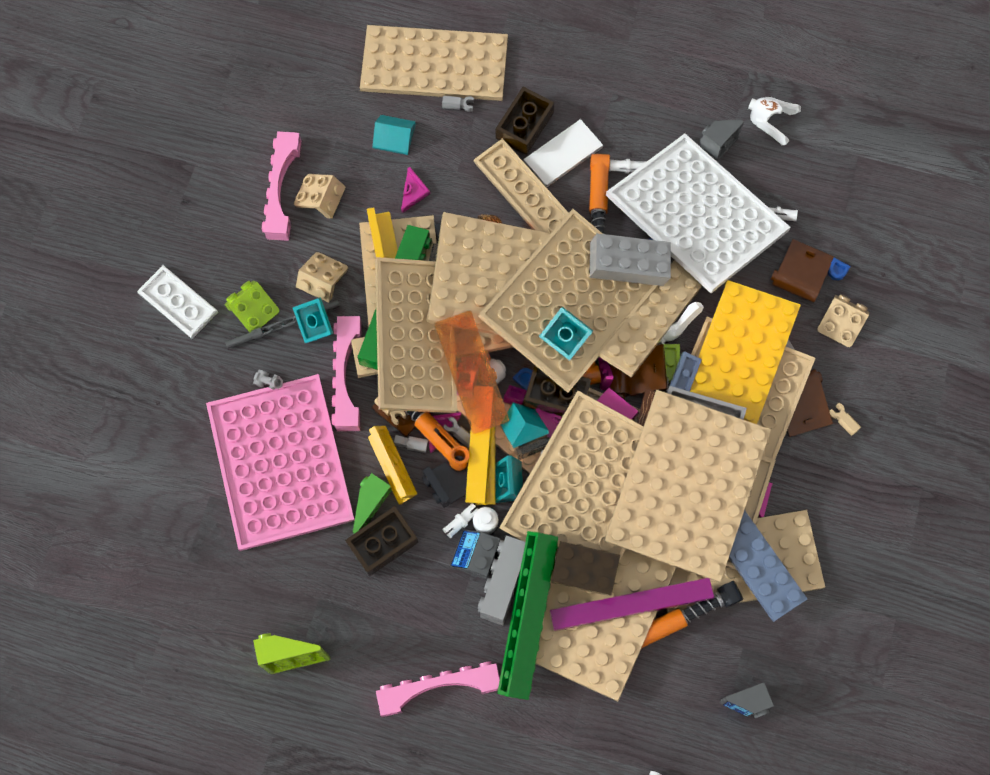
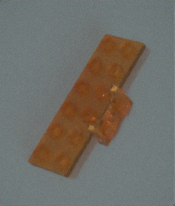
(471, 371)

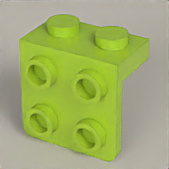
(252, 305)

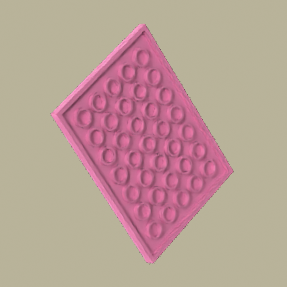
(279, 462)

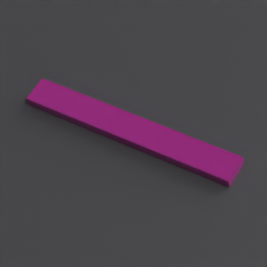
(632, 604)

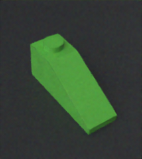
(371, 497)

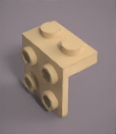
(321, 193)
(320, 276)
(843, 320)

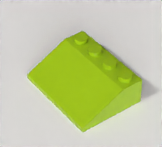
(283, 654)

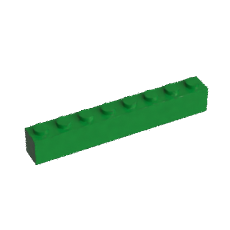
(412, 247)
(528, 615)

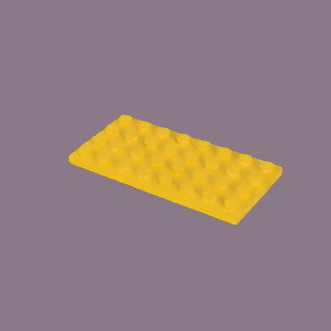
(744, 347)

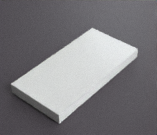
(563, 153)
(177, 302)

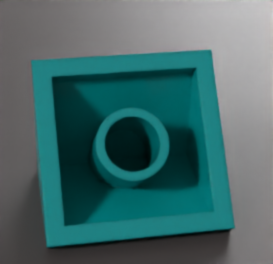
(393, 134)
(312, 320)
(565, 333)
(523, 425)
(508, 479)

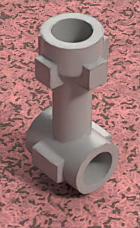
(261, 379)

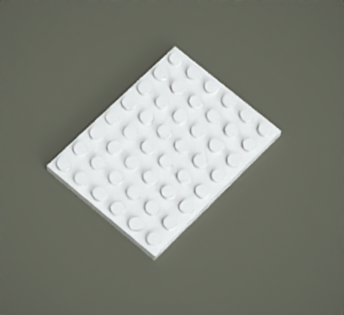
(700, 210)

